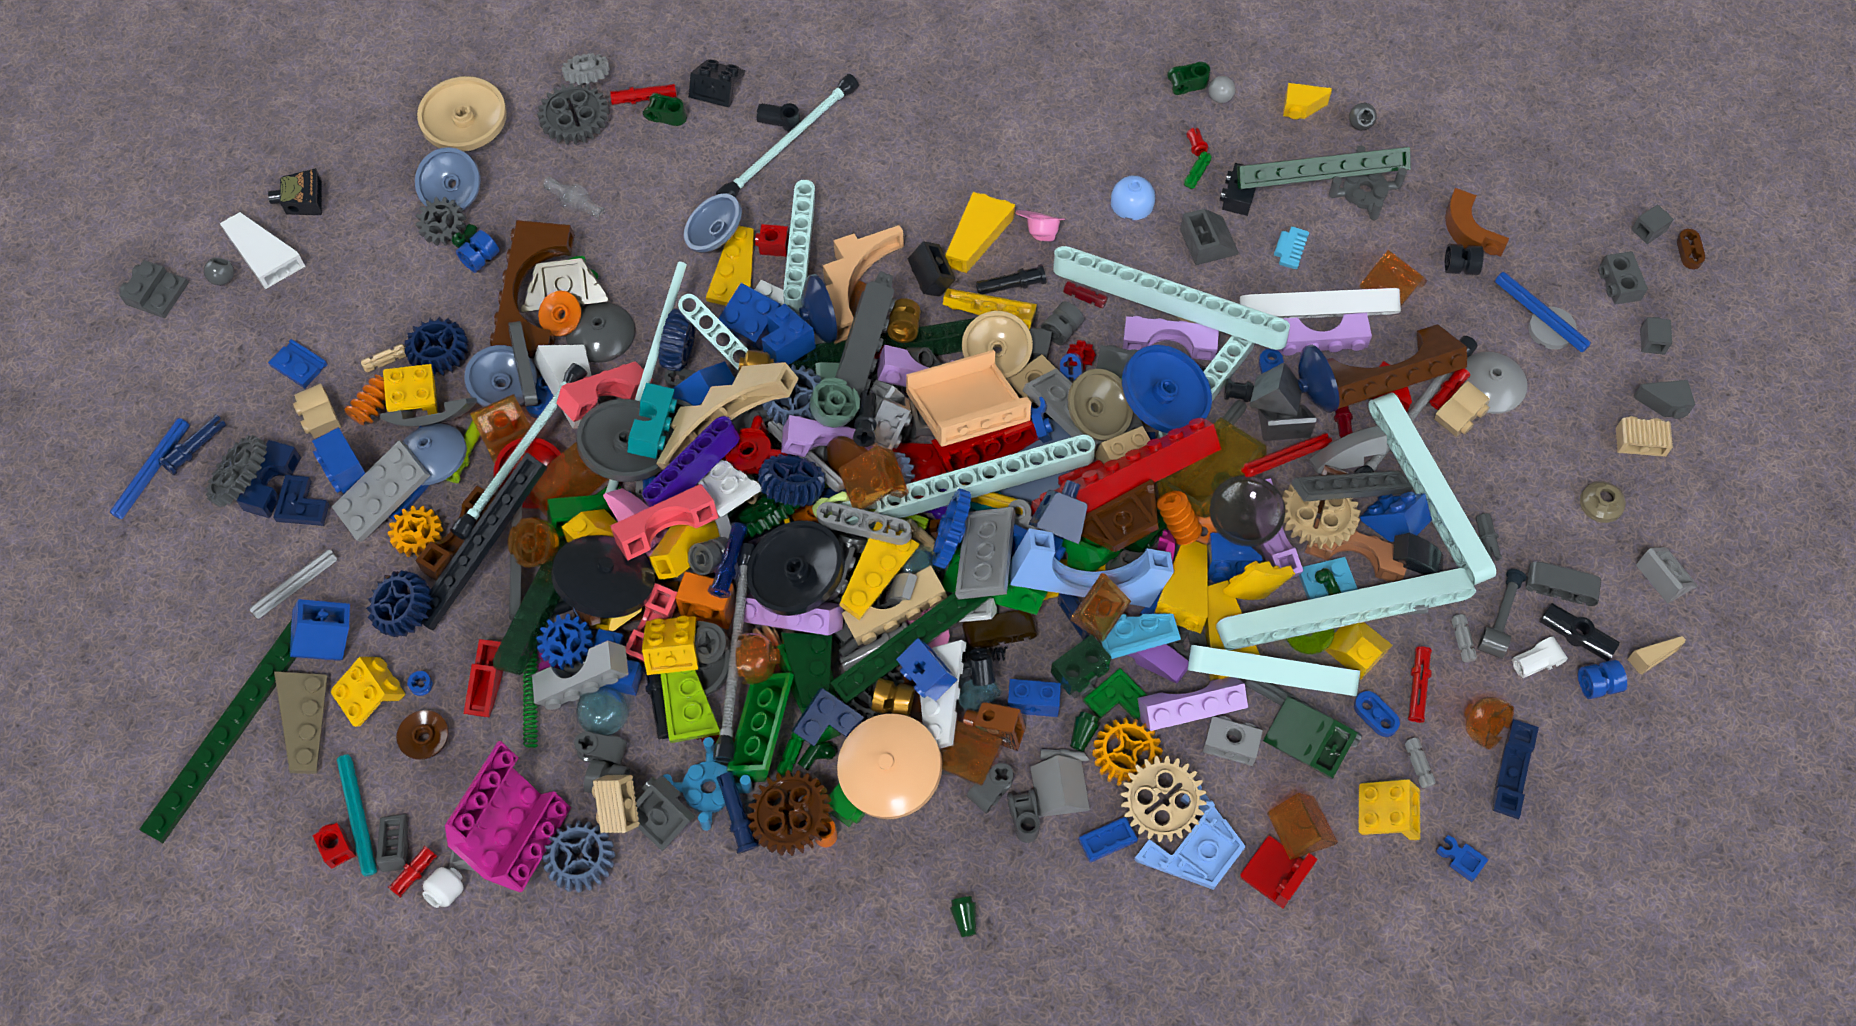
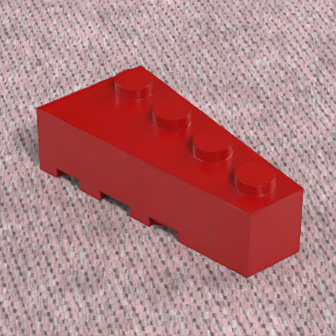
(986, 446)

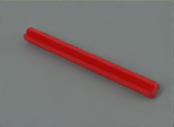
(1286, 455)

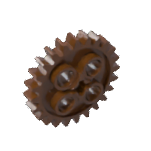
(812, 808)

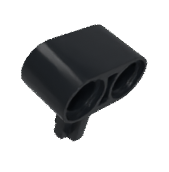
(979, 667)

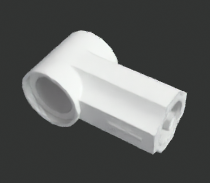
(1540, 657)

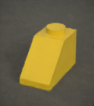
(1304, 100)

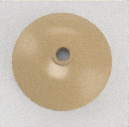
(1002, 331)

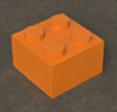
(696, 601)

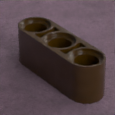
(1003, 627)

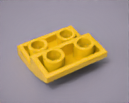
(1258, 581)

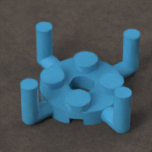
(702, 773)

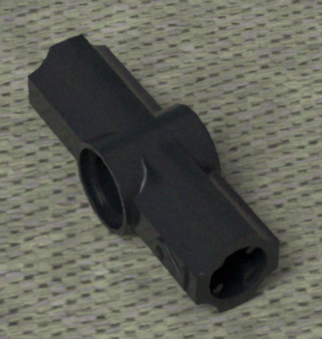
(1592, 640)

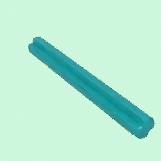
(356, 815)

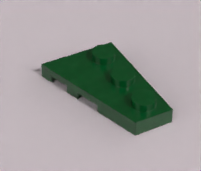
(809, 662)

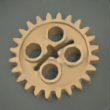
(1341, 518)
(1178, 817)

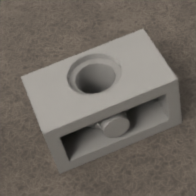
(1218, 745)

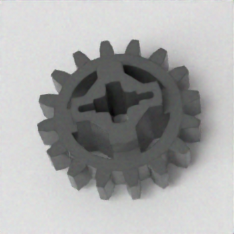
(434, 212)

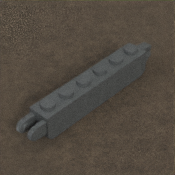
(865, 333)

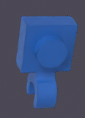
(1042, 425)

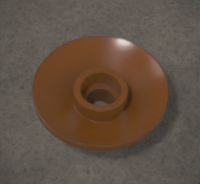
(414, 727)

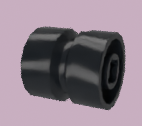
(1464, 259)

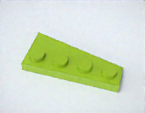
(687, 707)

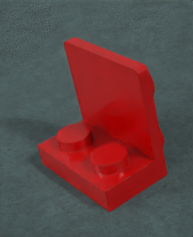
(1274, 873)

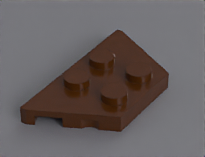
(1123, 518)

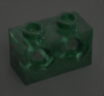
(1076, 661)

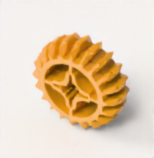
(1108, 761)

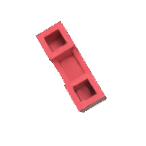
(660, 605)

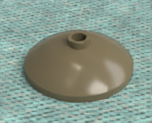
(1105, 393)

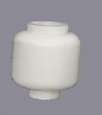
(442, 887)

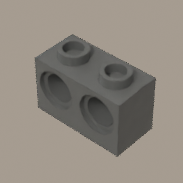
(1623, 278)

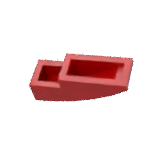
(483, 681)

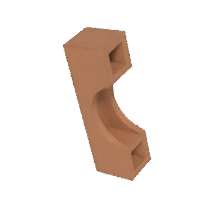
(1372, 547)

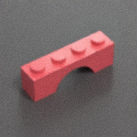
(582, 395)
(689, 508)

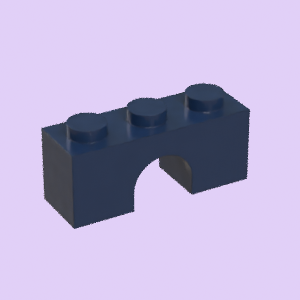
(259, 497)

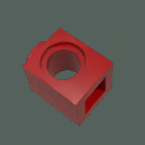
(779, 234)
(341, 852)

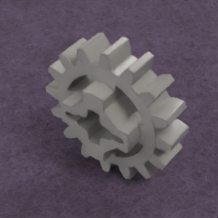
(585, 68)

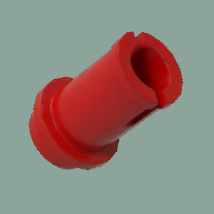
(1197, 142)

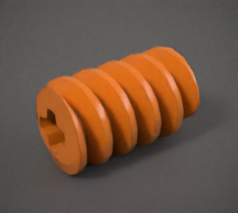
(367, 401)
(1179, 517)

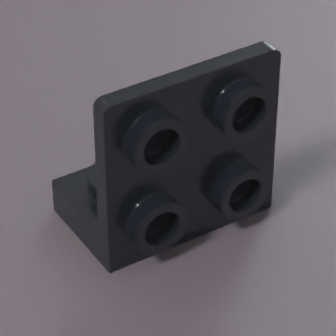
(714, 82)

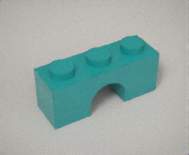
(647, 436)

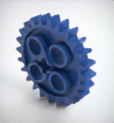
(951, 528)

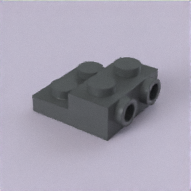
(152, 289)
(661, 812)

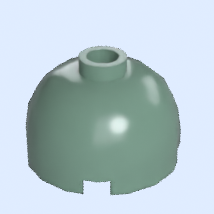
(834, 403)

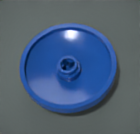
(1166, 388)

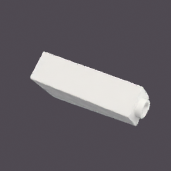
(263, 252)
(555, 360)

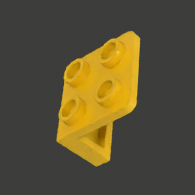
(364, 689)

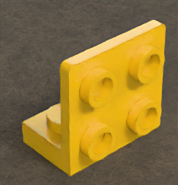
(410, 388)
(670, 645)
(1390, 808)

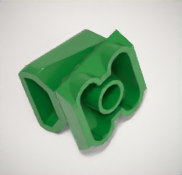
(1087, 555)

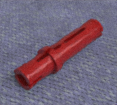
(641, 94)
(1422, 657)

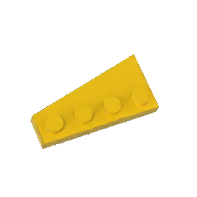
(733, 267)
(981, 304)
(874, 572)

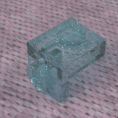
(973, 696)

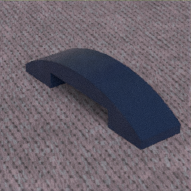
(1513, 769)

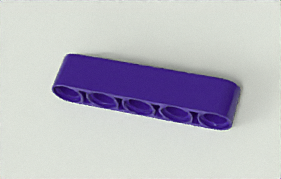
(693, 461)

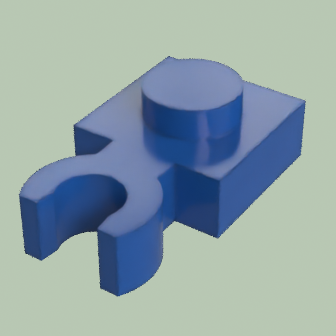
(1465, 860)

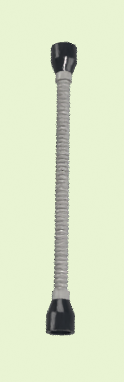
(1371, 465)
(724, 747)

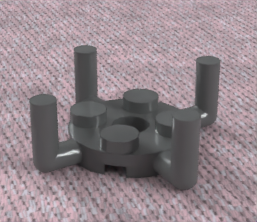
(1367, 200)

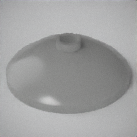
(1504, 390)

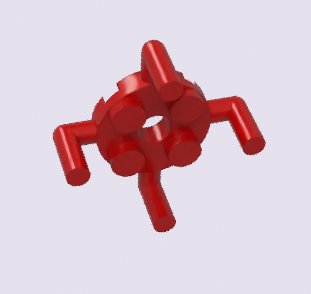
(756, 438)

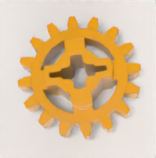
(403, 533)

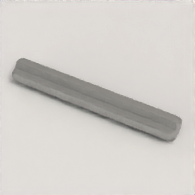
(293, 583)

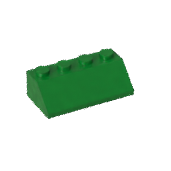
(760, 727)

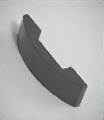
(453, 410)

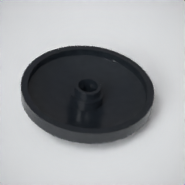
(795, 568)
(599, 579)

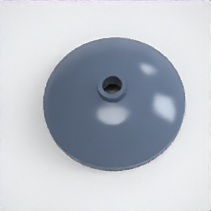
(440, 170)
(713, 223)
(490, 368)
(438, 449)

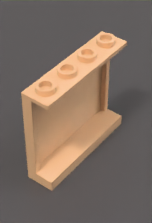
(966, 398)

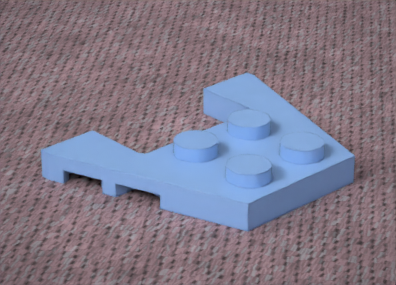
(1203, 854)

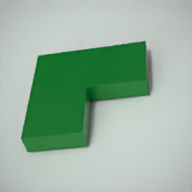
(1113, 691)

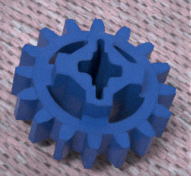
(576, 638)

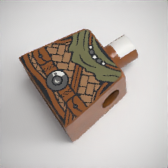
(999, 721)

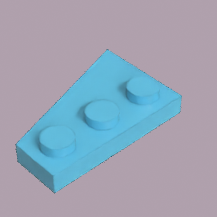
(1140, 633)

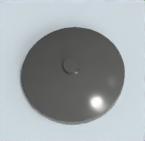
(604, 442)

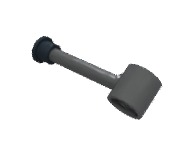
(1495, 640)

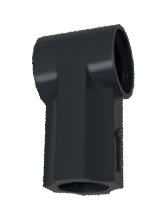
(784, 116)

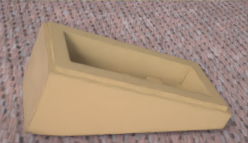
(1650, 656)

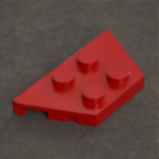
(924, 459)

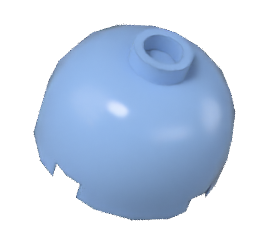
(1133, 197)

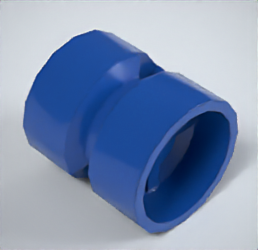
(479, 249)
(1602, 679)

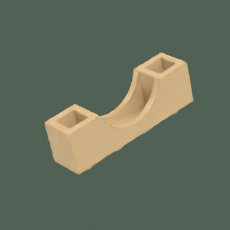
(925, 595)

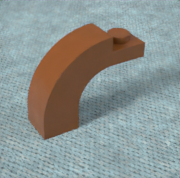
(1465, 229)

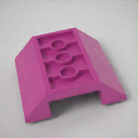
(504, 822)

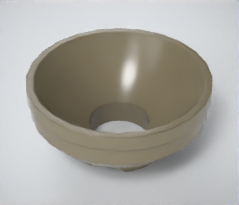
(1596, 507)

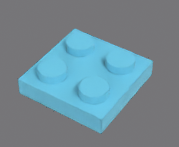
(1340, 571)

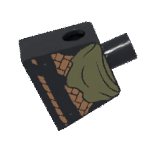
(299, 193)

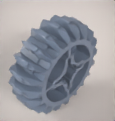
(801, 398)
(561, 843)

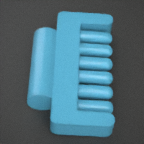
(1291, 246)

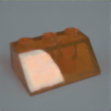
(565, 478)

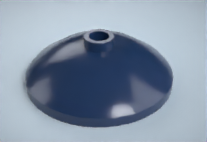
(818, 309)
(1317, 379)

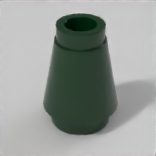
(1083, 730)
(964, 914)

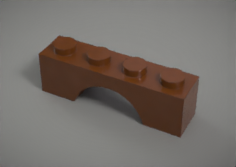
(438, 554)

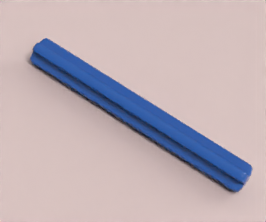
(1543, 312)
(149, 469)

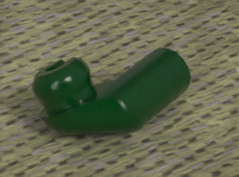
(459, 239)
(1327, 578)
(819, 751)

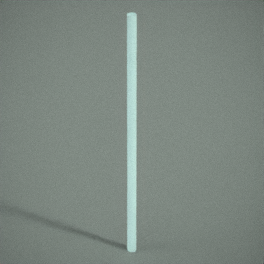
(654, 353)

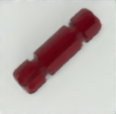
(1085, 294)

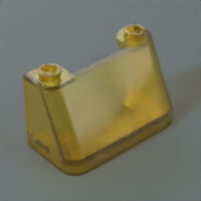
(1205, 476)

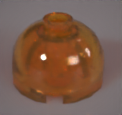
(533, 542)
(756, 658)
(1487, 717)

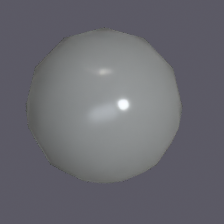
(1221, 89)

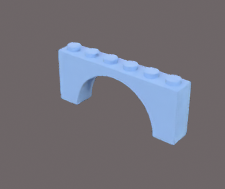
(1038, 569)

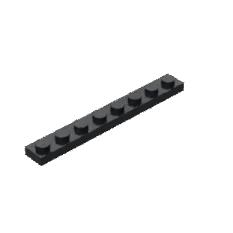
(483, 538)

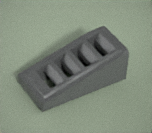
(393, 859)

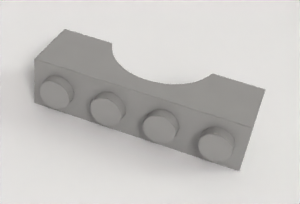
(602, 666)

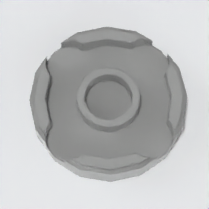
(1546, 335)

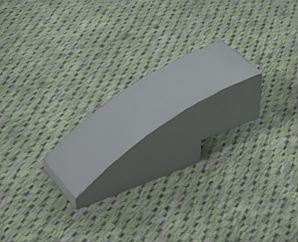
(1351, 450)

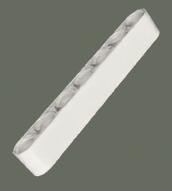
(1326, 303)

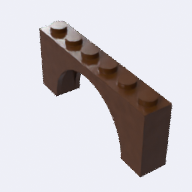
(530, 245)
(1436, 356)

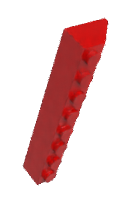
(1153, 461)

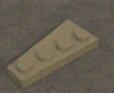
(302, 711)

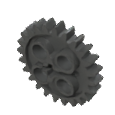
(558, 119)
(236, 470)

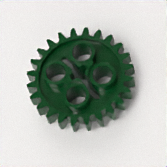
(762, 515)

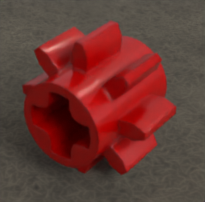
(1085, 352)

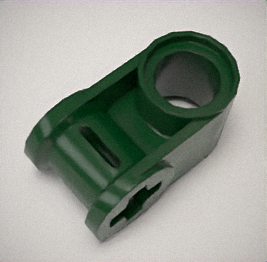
(1190, 77)
(665, 110)

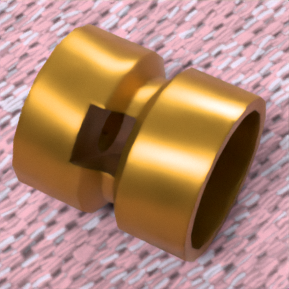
(904, 320)
(892, 698)

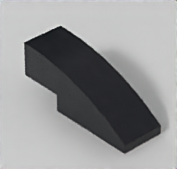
(1417, 554)

